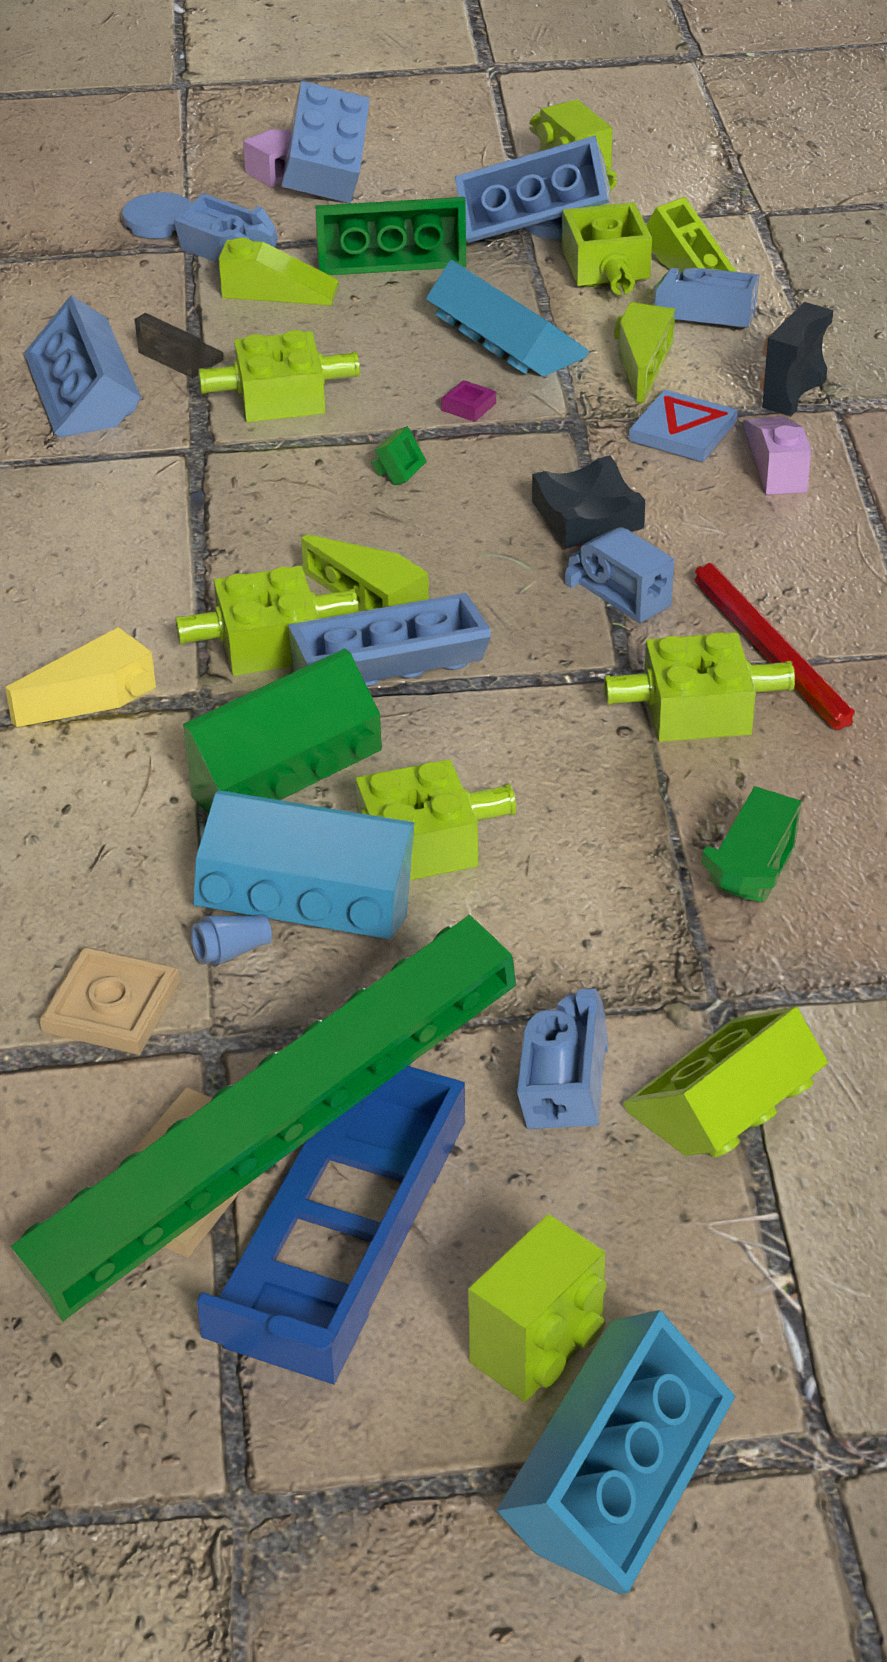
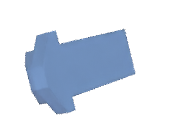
(211, 221)
(709, 295)
(624, 573)
(564, 1063)

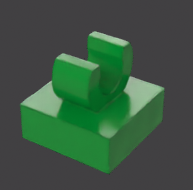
(398, 456)

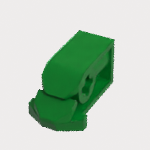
(755, 846)

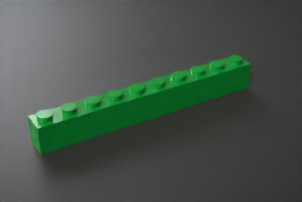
(263, 1117)

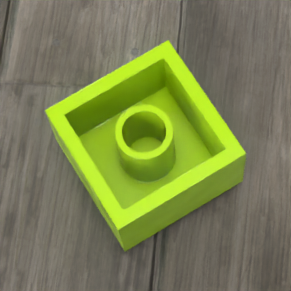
(537, 1308)

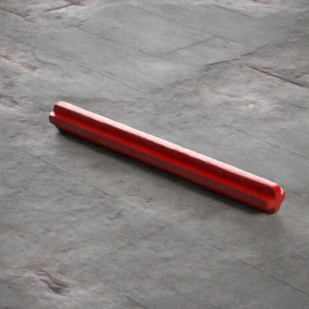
(774, 646)

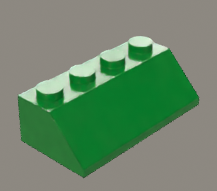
(391, 235)
(284, 733)

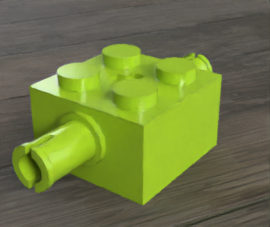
(570, 123)
(607, 245)
(279, 375)
(255, 616)
(699, 686)
(442, 812)

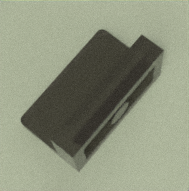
(174, 346)

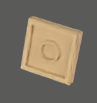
(110, 1000)

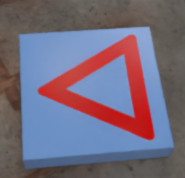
(683, 425)

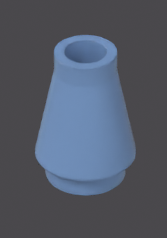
(227, 937)

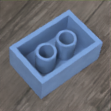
(326, 142)

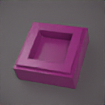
(468, 401)

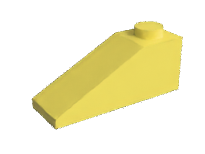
(85, 681)

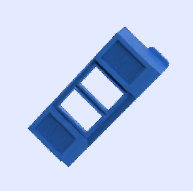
(307, 1318)

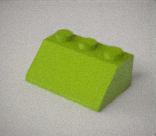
(730, 1082)

